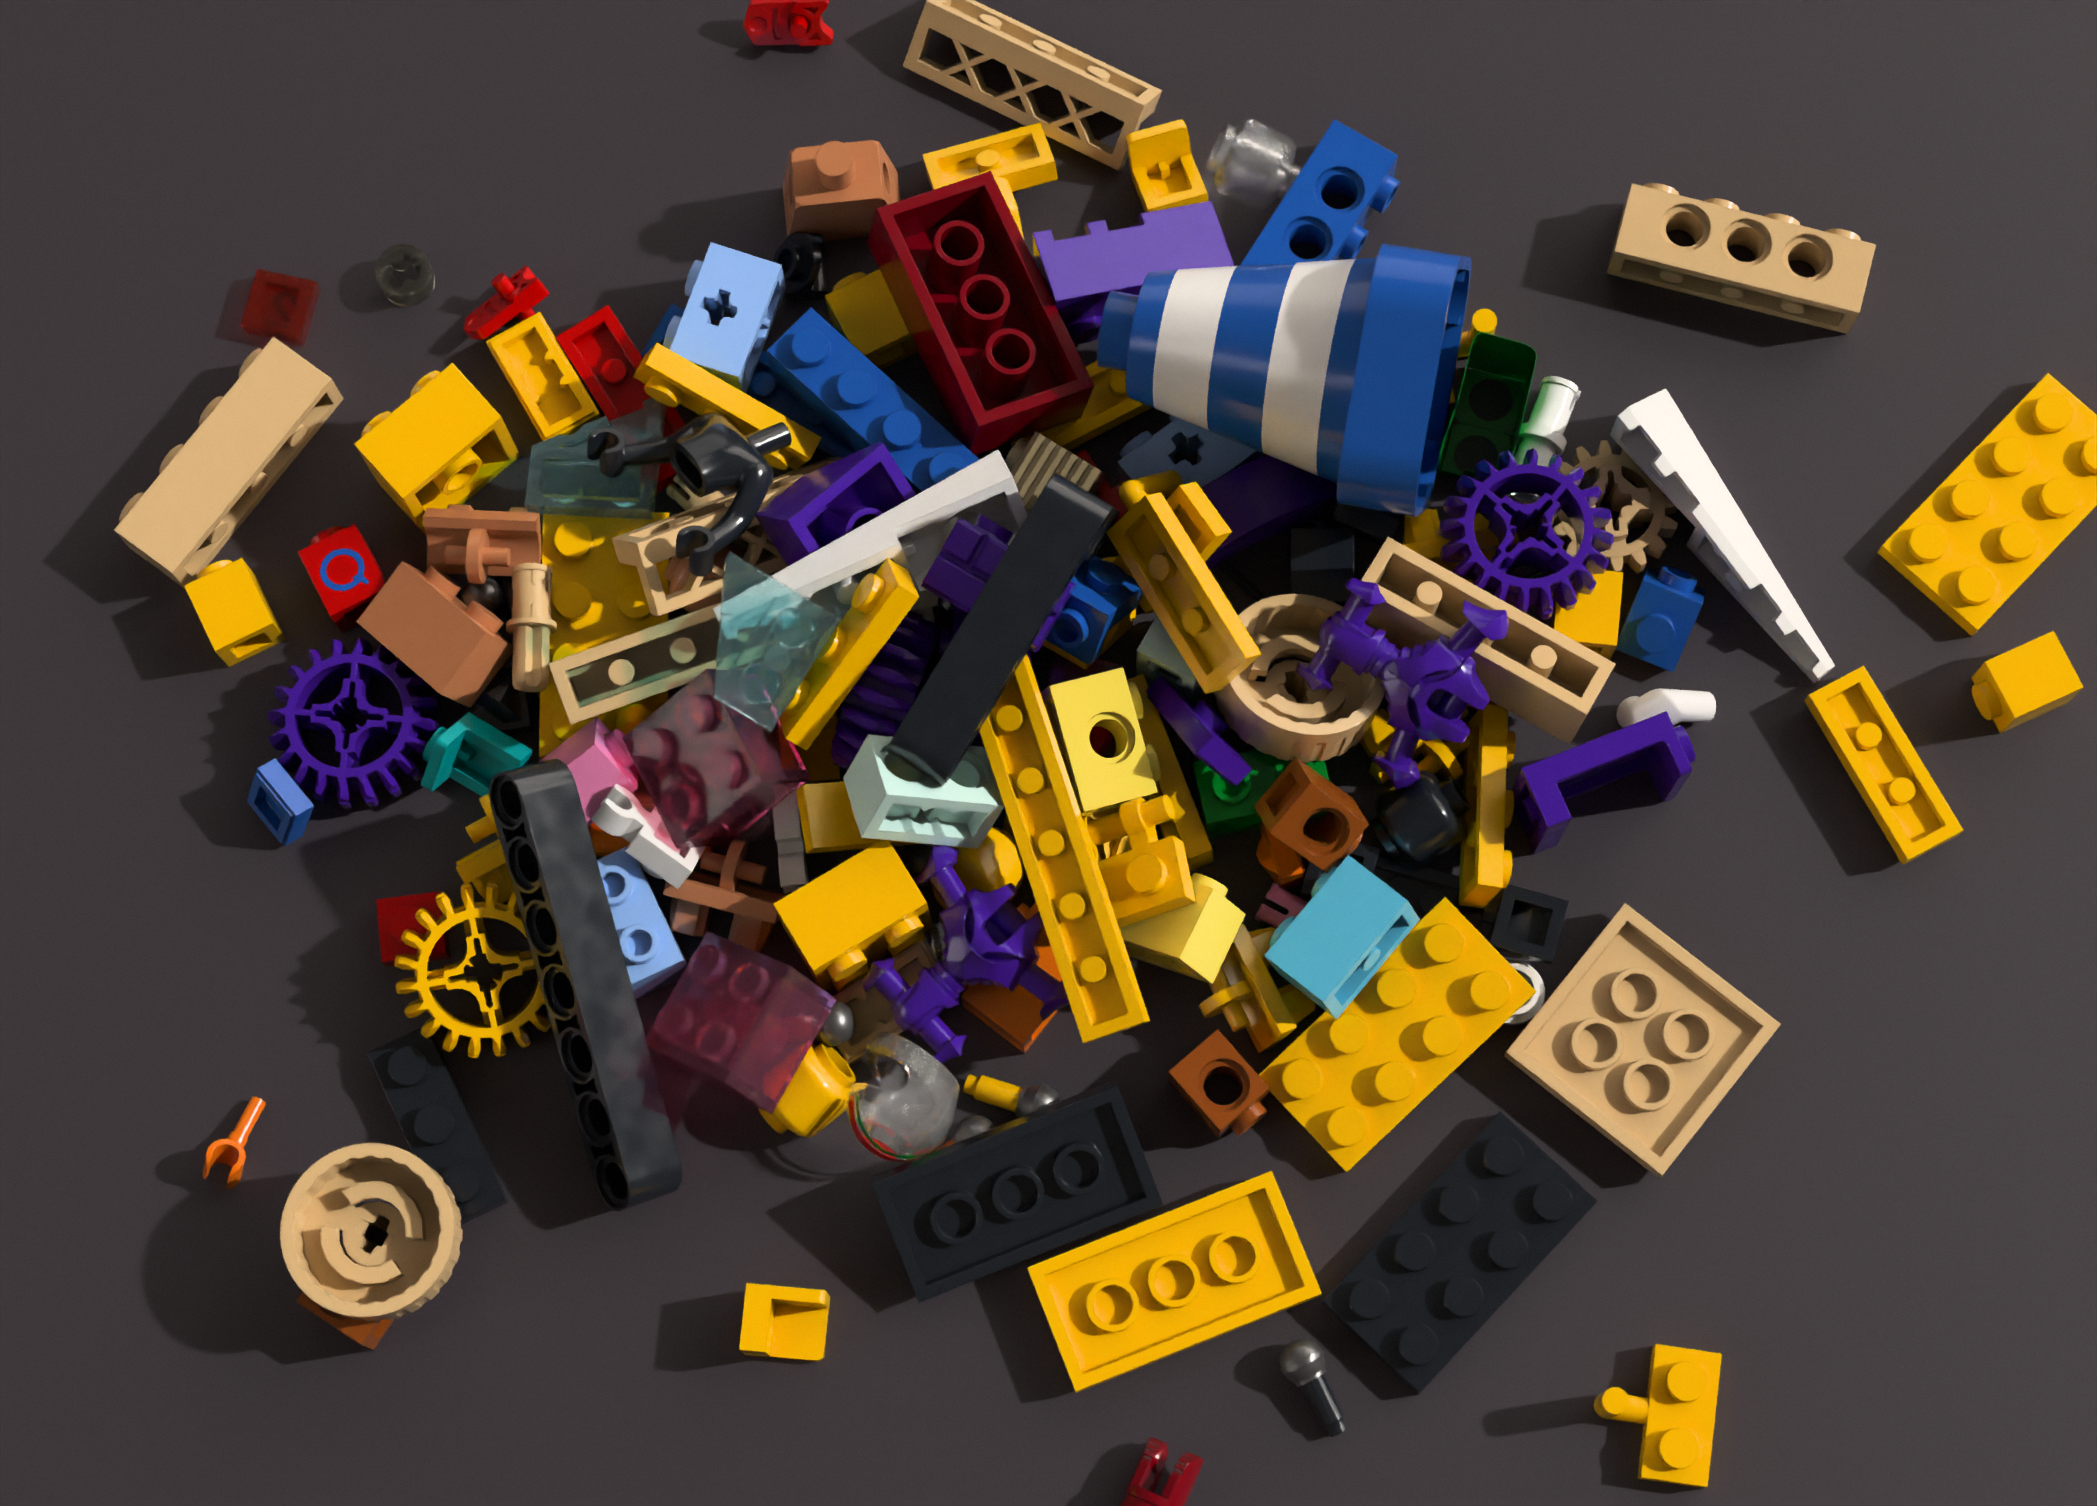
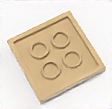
(1642, 1040)

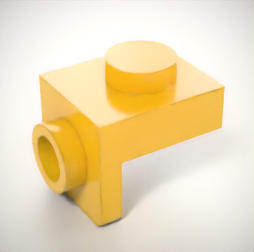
(1164, 167)

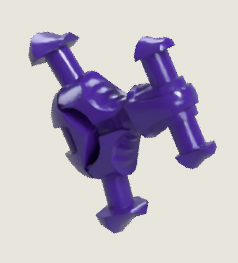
(1423, 684)
(984, 945)

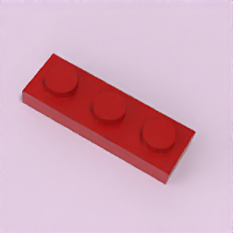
(606, 365)

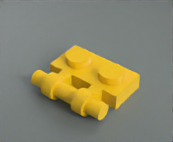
(1151, 875)

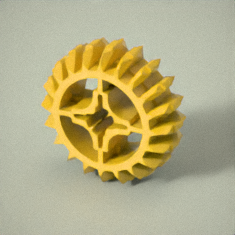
(427, 981)

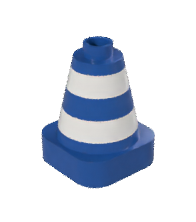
(1306, 362)

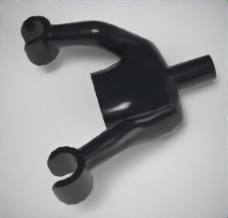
(707, 458)

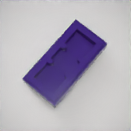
(1199, 729)

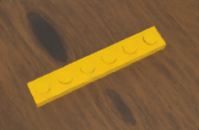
(1060, 862)

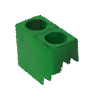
(1497, 360)

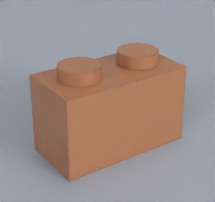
(436, 633)

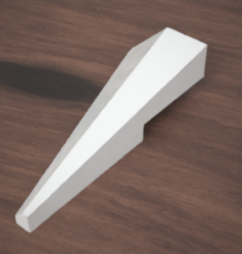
(1672, 457)
(907, 535)

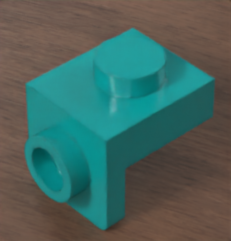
(471, 755)

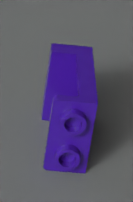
(1643, 746)

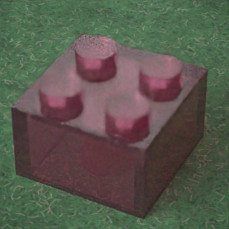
(711, 766)
(740, 1021)

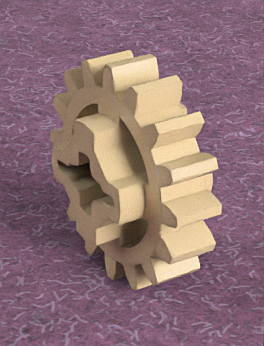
(1633, 503)

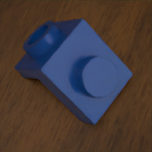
(1098, 603)
(1661, 616)

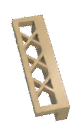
(1041, 58)
(658, 542)

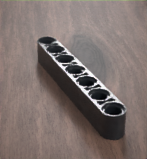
(585, 983)

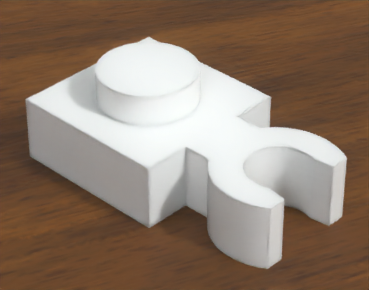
(648, 837)
(790, 845)

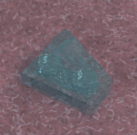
(571, 484)
(764, 641)

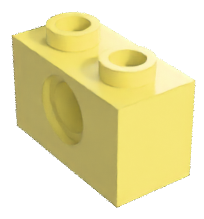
(1117, 706)

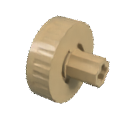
(1283, 712)
(325, 1204)

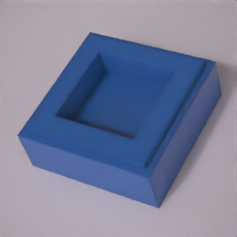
(279, 802)

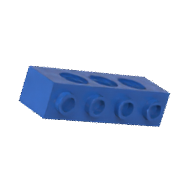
(1339, 164)

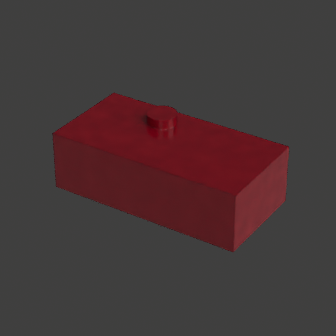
(979, 313)

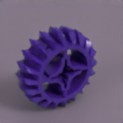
(1509, 517)
(887, 687)
(305, 714)

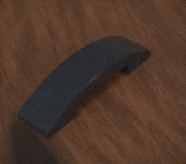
(1514, 922)

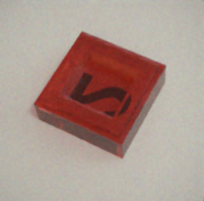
(280, 307)

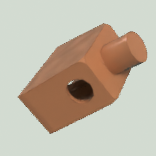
(838, 188)

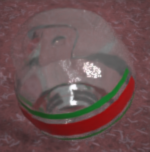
(909, 1108)

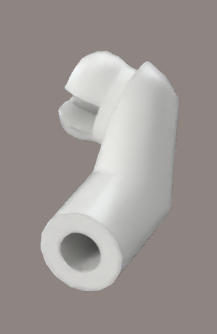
(1679, 704)

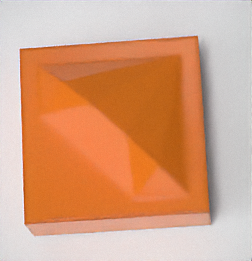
(1279, 860)

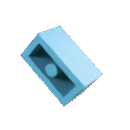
(1341, 936)

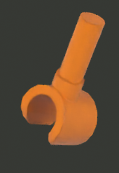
(231, 1150)

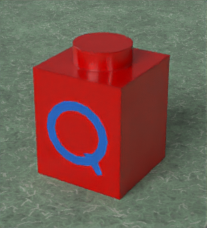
(343, 573)

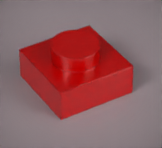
(397, 915)

